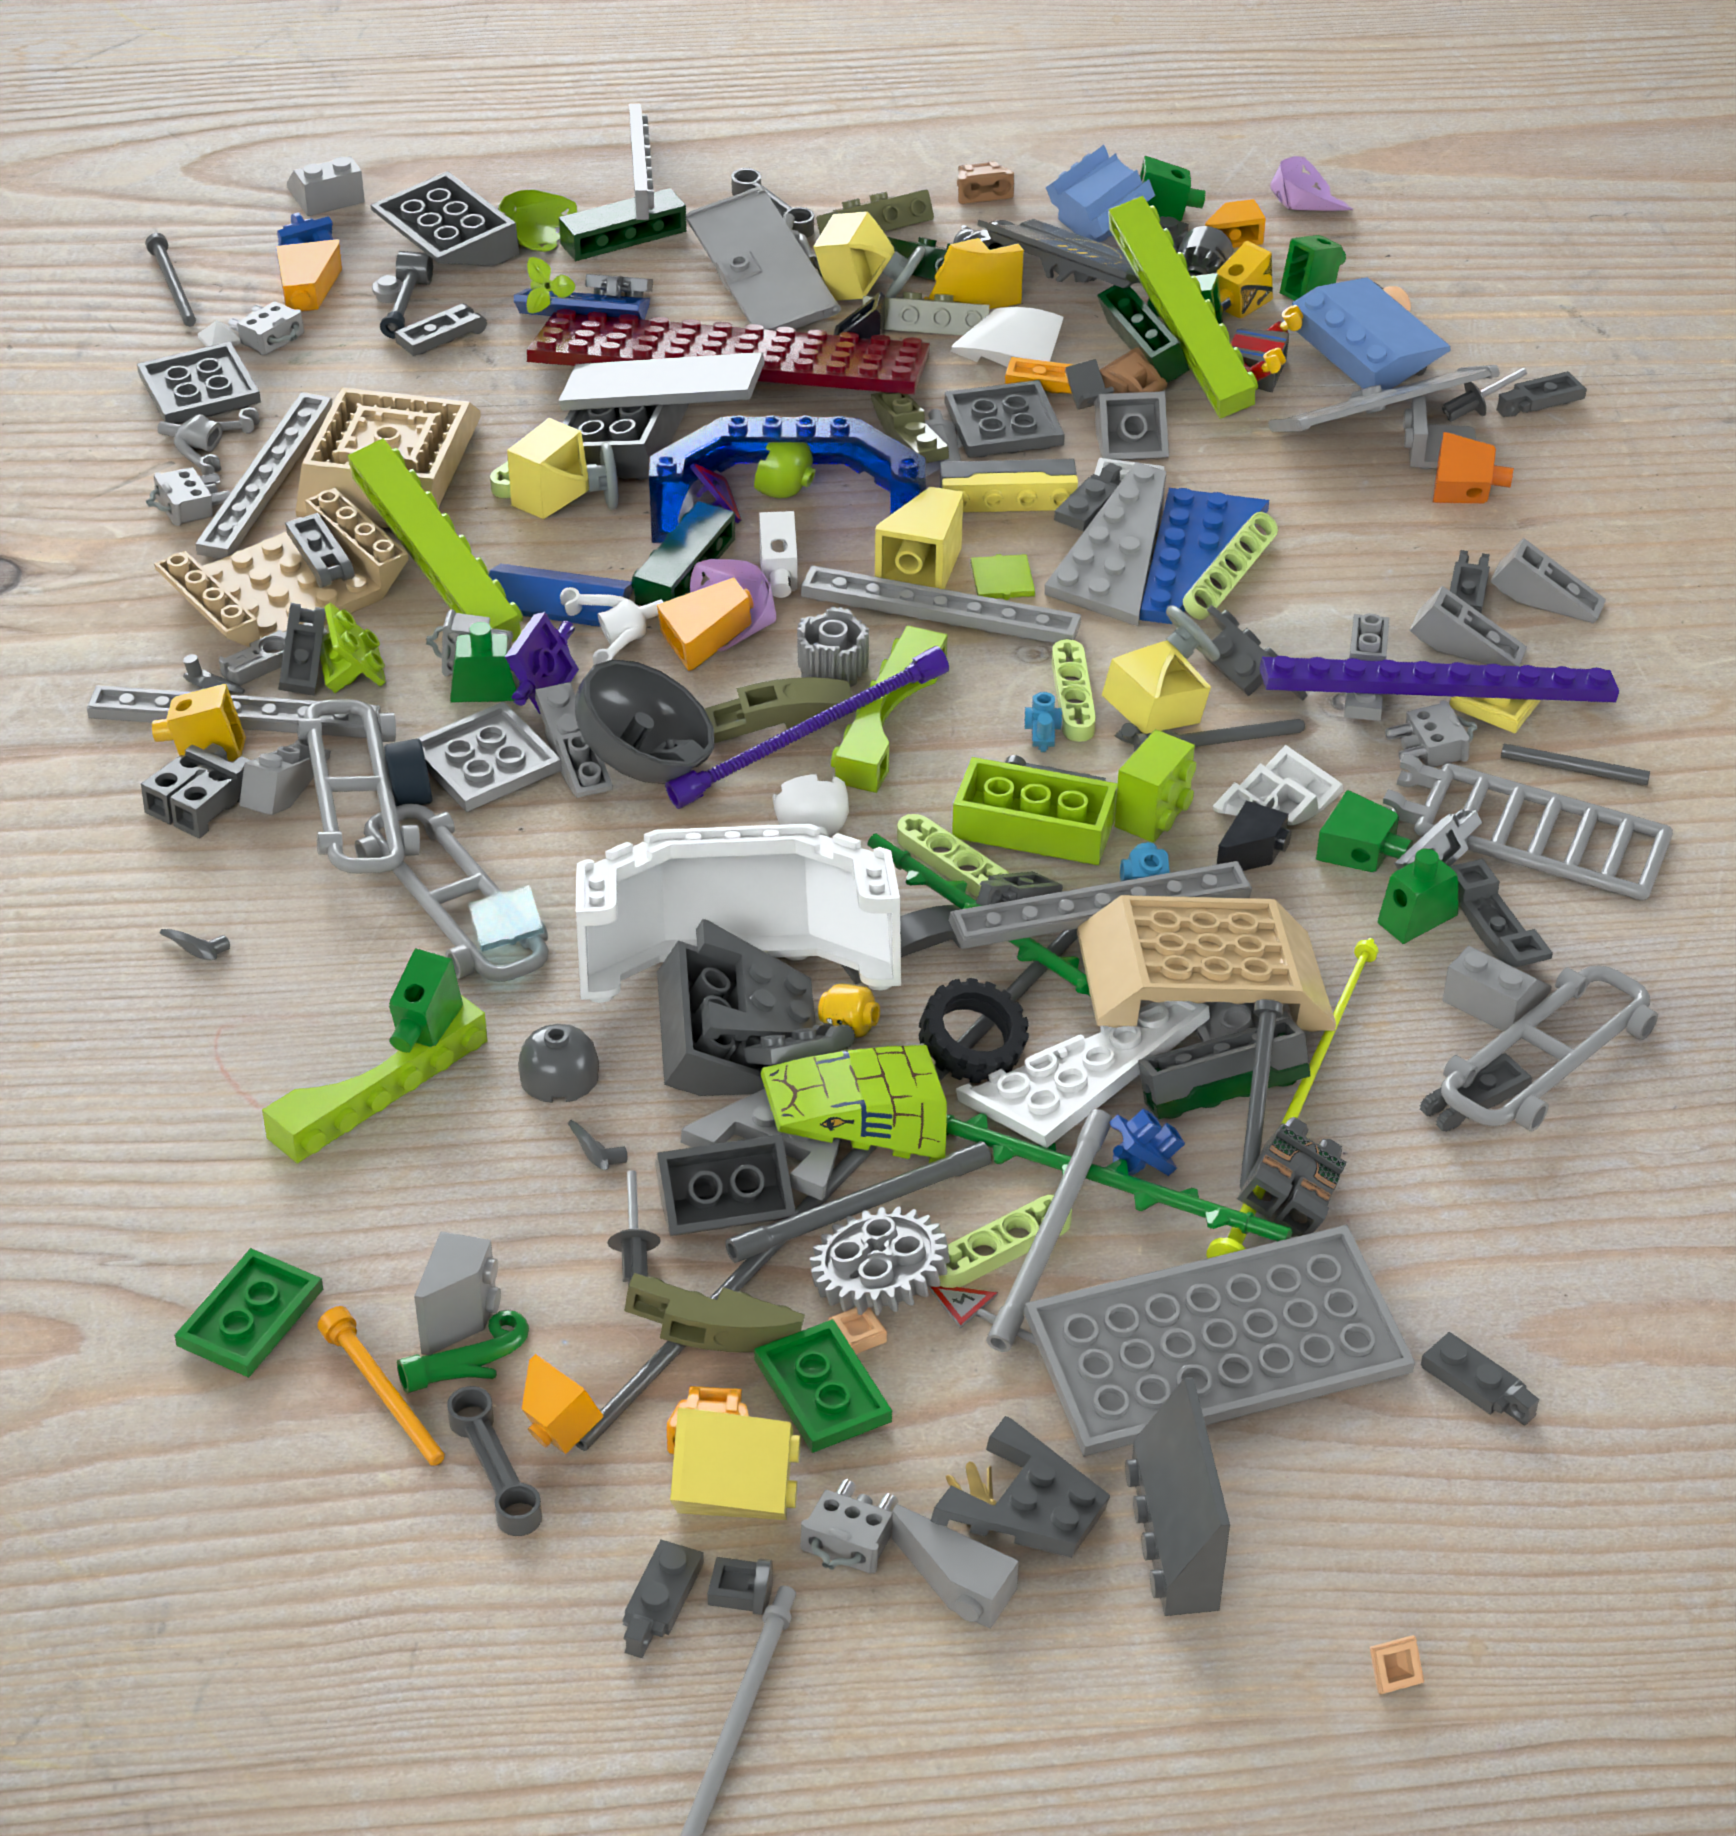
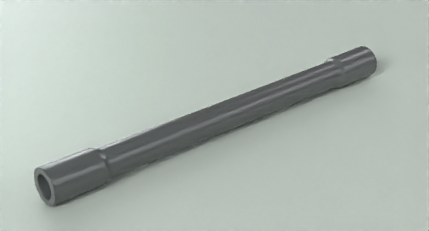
(765, 1237)

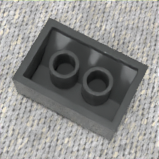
(724, 1185)

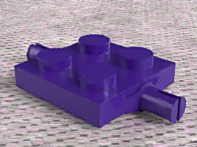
(541, 658)

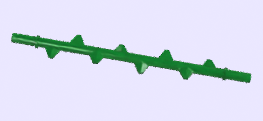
(955, 893)
(1116, 1176)

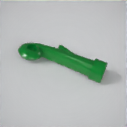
(466, 1361)

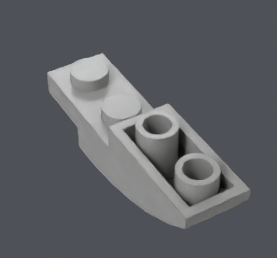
(1369, 644)
(580, 765)

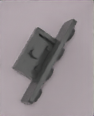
(1240, 653)

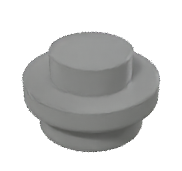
(386, 288)

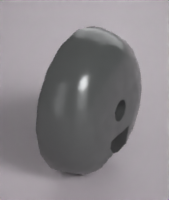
(642, 721)

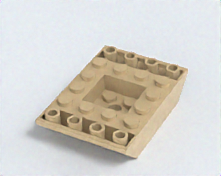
(424, 430)

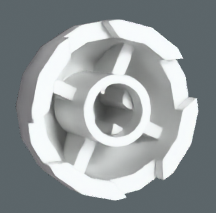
(813, 802)

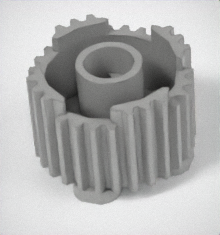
(833, 646)

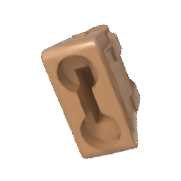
(984, 182)
(1132, 374)

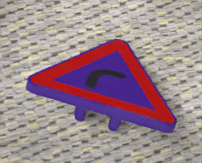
(718, 487)

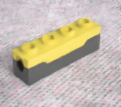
(1010, 483)

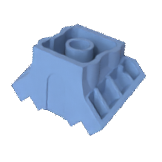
(1092, 189)

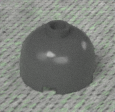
(558, 1063)

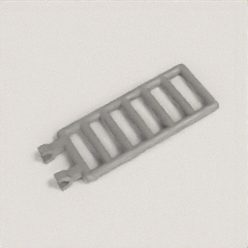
(1439, 781)

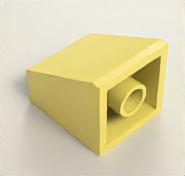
(921, 539)
(733, 1465)

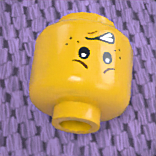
(849, 1006)

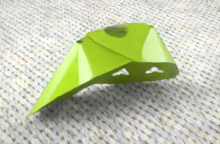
(536, 216)

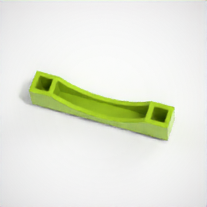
(864, 753)
(316, 1116)

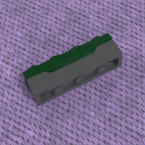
(1220, 1070)

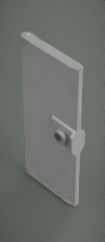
(762, 261)
(1374, 398)

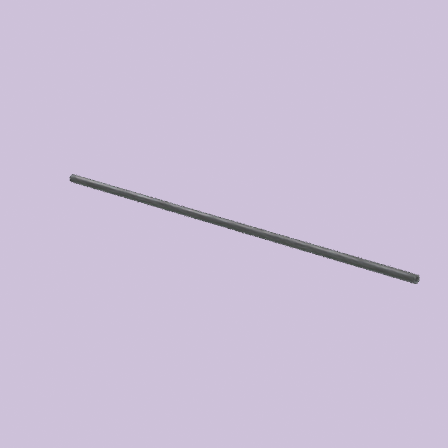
(840, 1173)

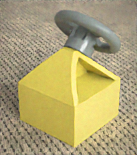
(856, 252)
(552, 470)
(1157, 683)

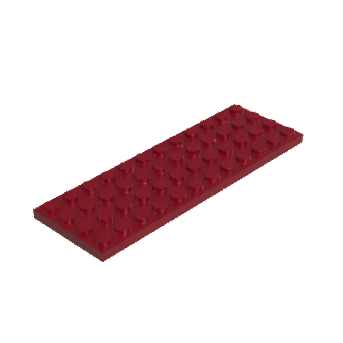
(788, 355)

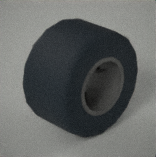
(408, 772)

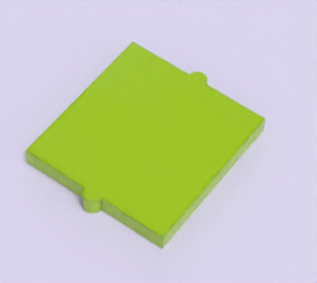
(1002, 576)

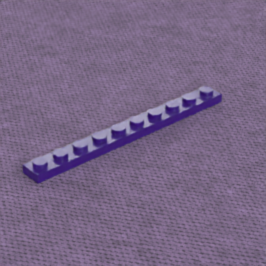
(1438, 679)

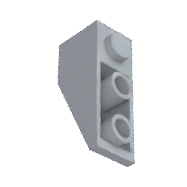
(277, 778)

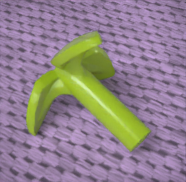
(540, 274)

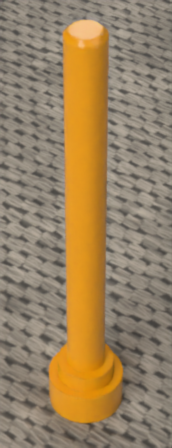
(340, 1329)

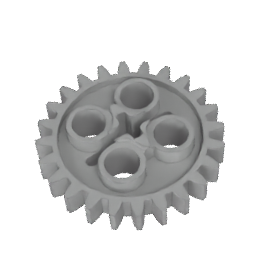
(880, 1260)

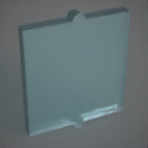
(506, 918)

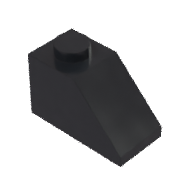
(1255, 837)

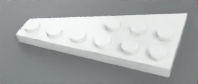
(1080, 1074)

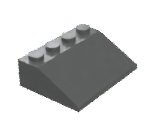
(450, 222)
(631, 431)
(689, 1059)
(1180, 1505)

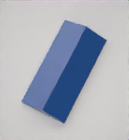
(587, 302)
(540, 591)

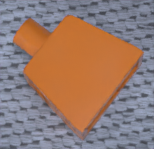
(1467, 471)

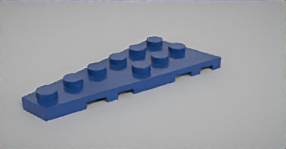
(1189, 539)

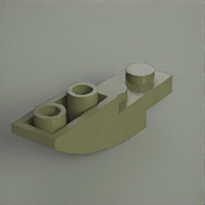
(906, 423)
(775, 703)
(727, 1324)

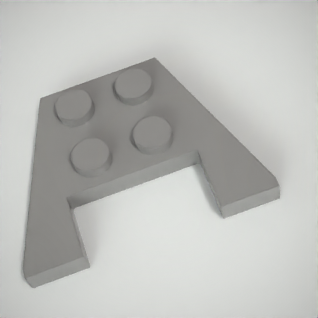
(754, 1119)

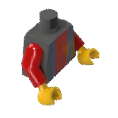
(1267, 349)

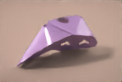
(1296, 191)
(748, 577)

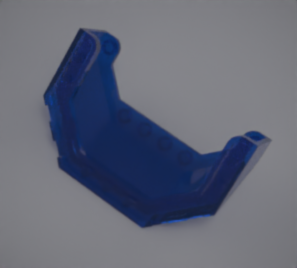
(744, 441)

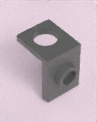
(1086, 383)

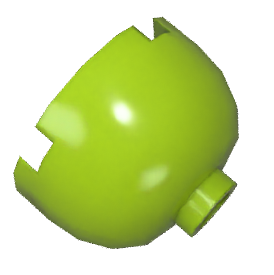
(785, 469)

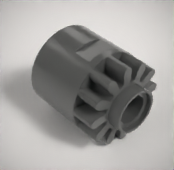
(1205, 250)

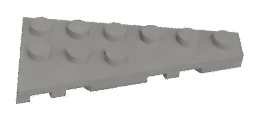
(1114, 554)

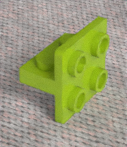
(349, 651)

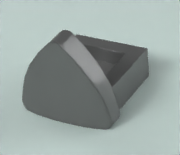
(741, 1584)

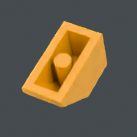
(1240, 222)
(557, 1406)

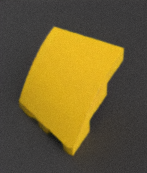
(981, 274)

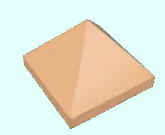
(1396, 1664)

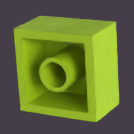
(1155, 786)

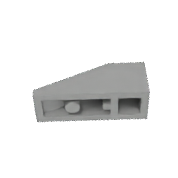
(1542, 583)
(1462, 631)
(960, 1570)

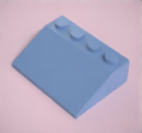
(1367, 333)

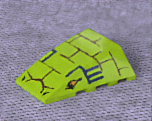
(863, 1096)

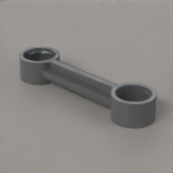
(747, 178)
(494, 1461)

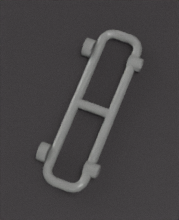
(378, 730)
(465, 954)
(1527, 1105)

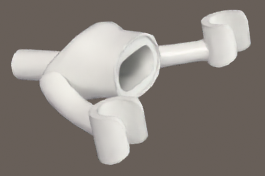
(619, 624)

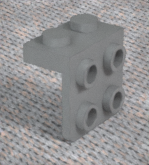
(1424, 438)

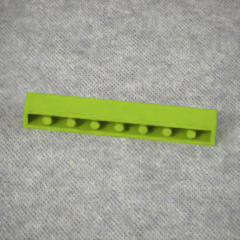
(1182, 306)
(431, 537)

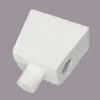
(778, 567)

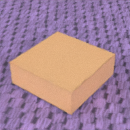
(861, 1330)

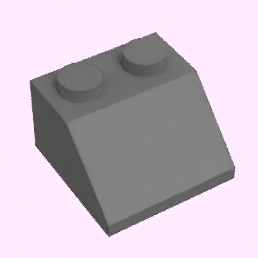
(327, 186)
(1132, 425)
(1491, 989)
(456, 1291)

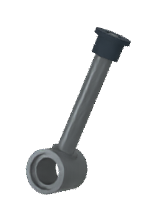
(411, 269)

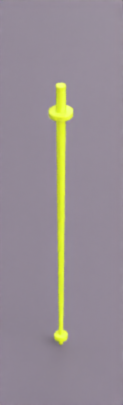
(1365, 952)

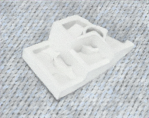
(1011, 333)
(1284, 784)

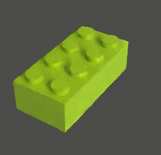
(1034, 810)

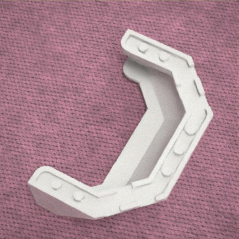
(762, 883)

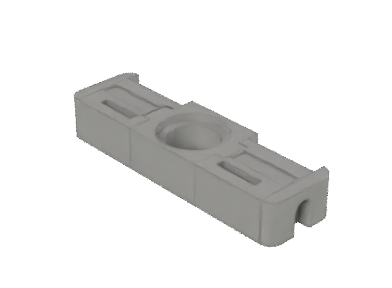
(254, 661)

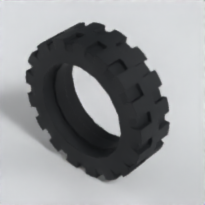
(984, 1000)

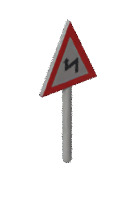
(965, 1303)

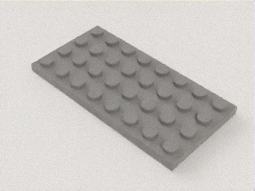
(1244, 1324)

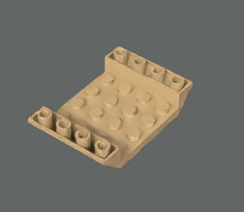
(253, 587)
(1200, 955)

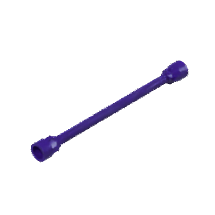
(692, 785)

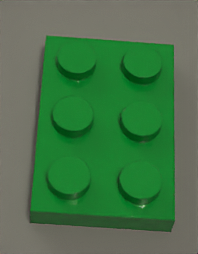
(249, 1312)
(823, 1385)

